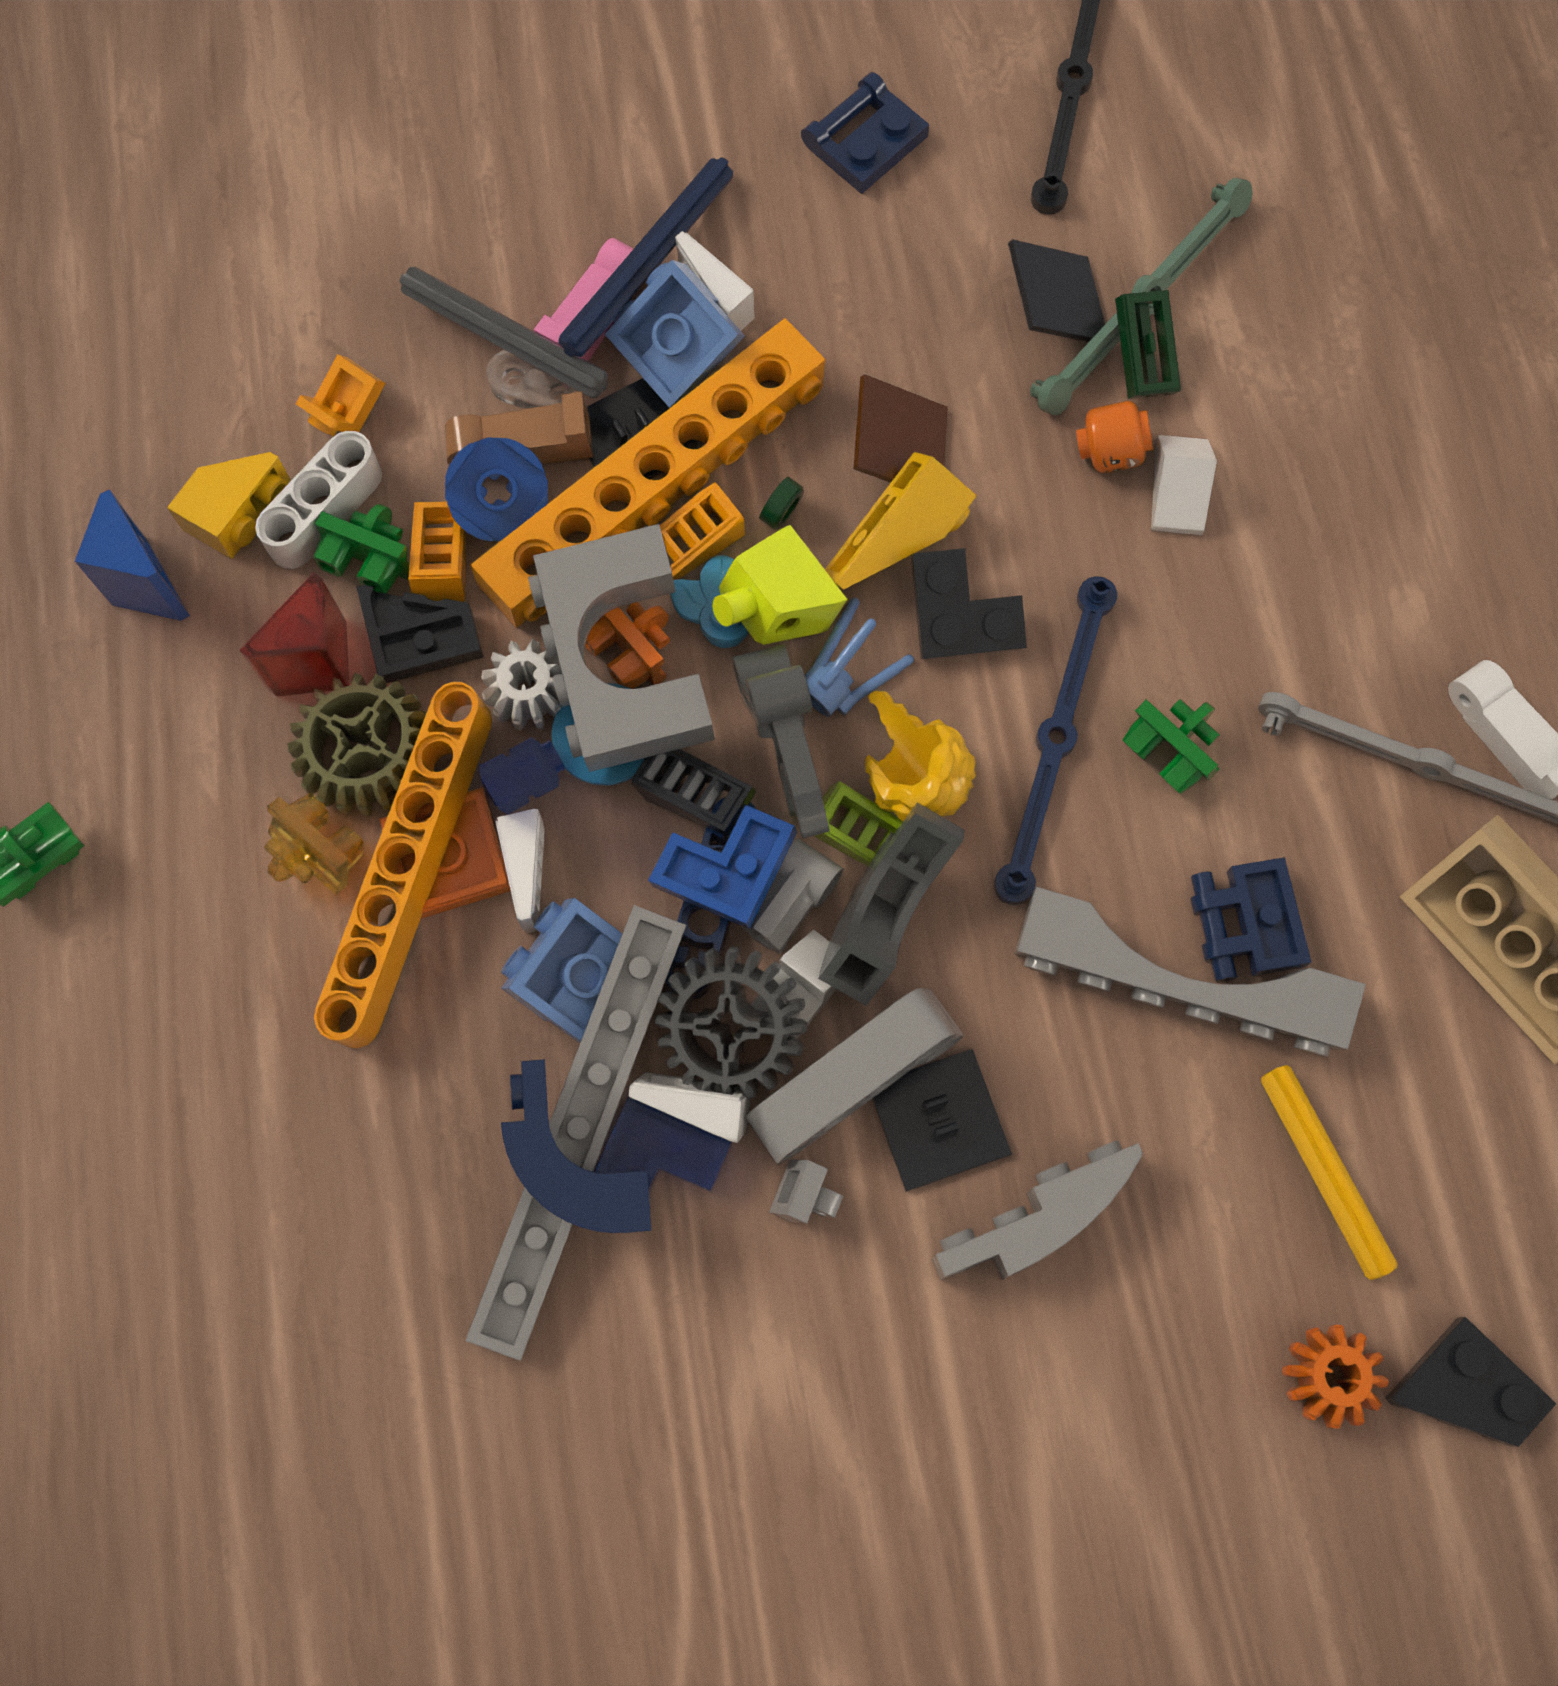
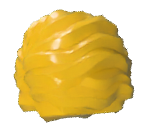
(924, 766)

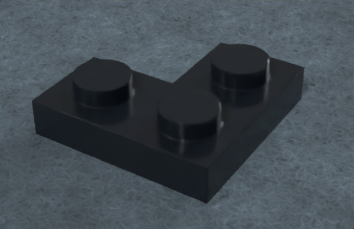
(950, 621)

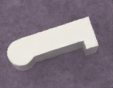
(1508, 726)

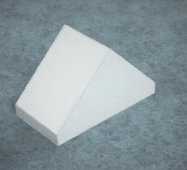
(1182, 484)

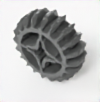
(755, 1022)

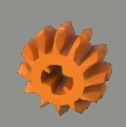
(1357, 1383)

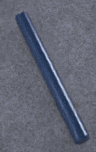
(645, 258)

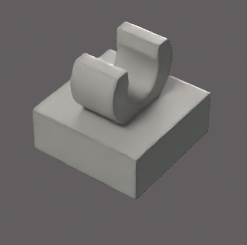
(802, 1193)

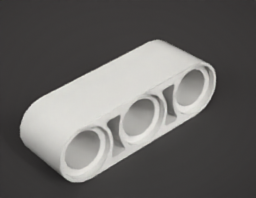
(322, 476)

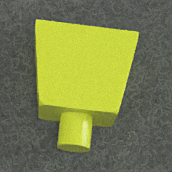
(778, 591)

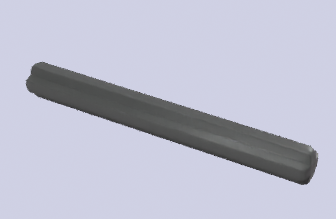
(503, 332)

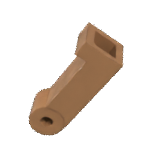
(549, 431)

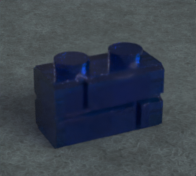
(523, 772)

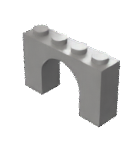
(578, 589)

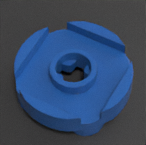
(491, 459)

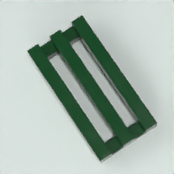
(1135, 383)

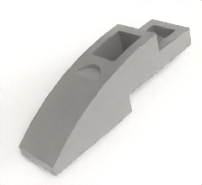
(1062, 1208)

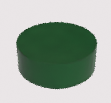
(782, 503)

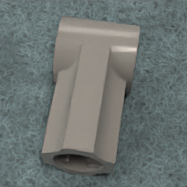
(800, 884)

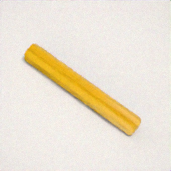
(1329, 1173)

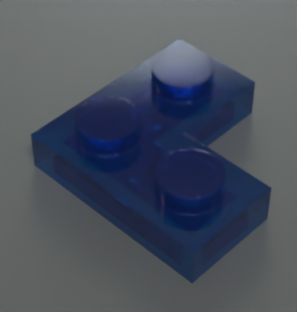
(663, 1143)

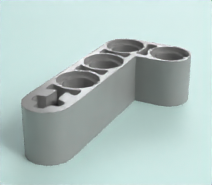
(853, 1073)

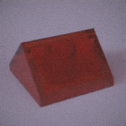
(301, 643)

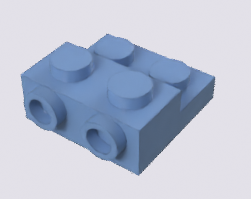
(674, 332)
(563, 966)

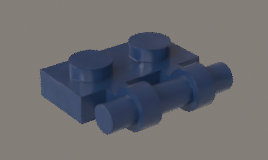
(1266, 915)

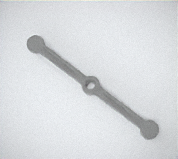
(1425, 762)

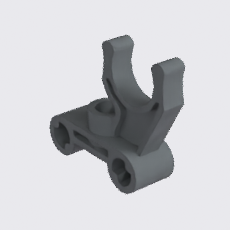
(777, 701)

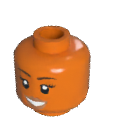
(1115, 437)

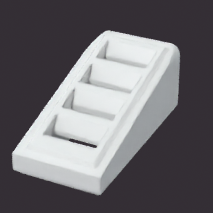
(733, 293)
(522, 849)
(708, 1110)

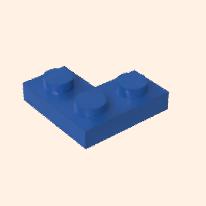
(728, 881)

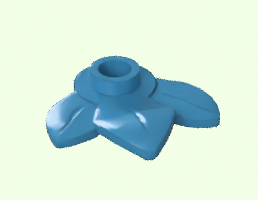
(695, 599)

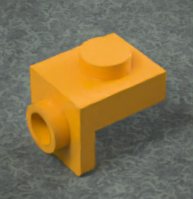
(342, 398)

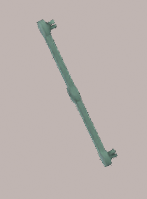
(1232, 202)

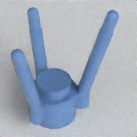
(831, 683)

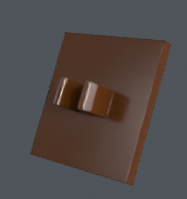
(895, 426)

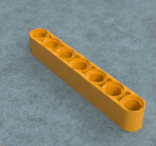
(411, 889)

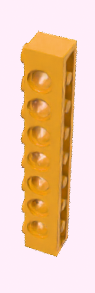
(776, 356)

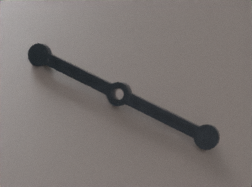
(1050, 192)

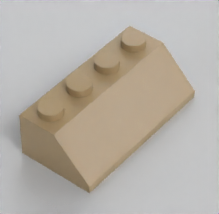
(1500, 920)

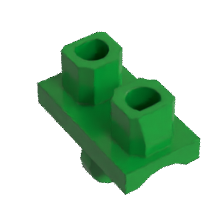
(367, 539)
(1191, 761)
(33, 851)

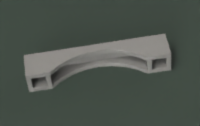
(1303, 1004)

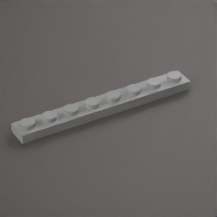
(578, 1127)

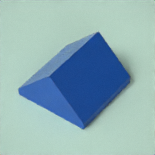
(123, 563)

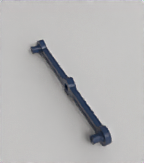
(1015, 880)

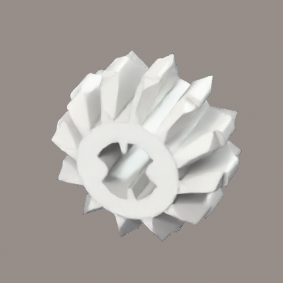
(510, 673)

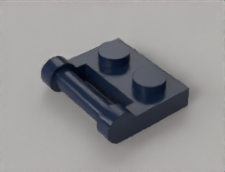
(876, 143)

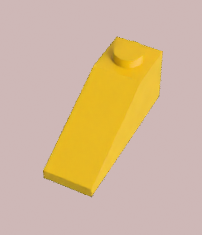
(910, 515)

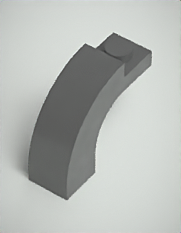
(876, 916)

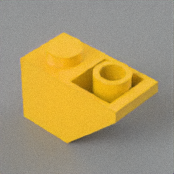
(226, 499)

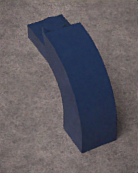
(579, 1196)

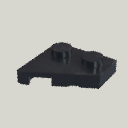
(416, 633)
(1473, 1387)

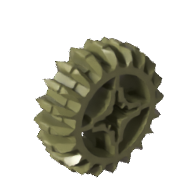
(329, 717)

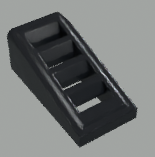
(662, 774)

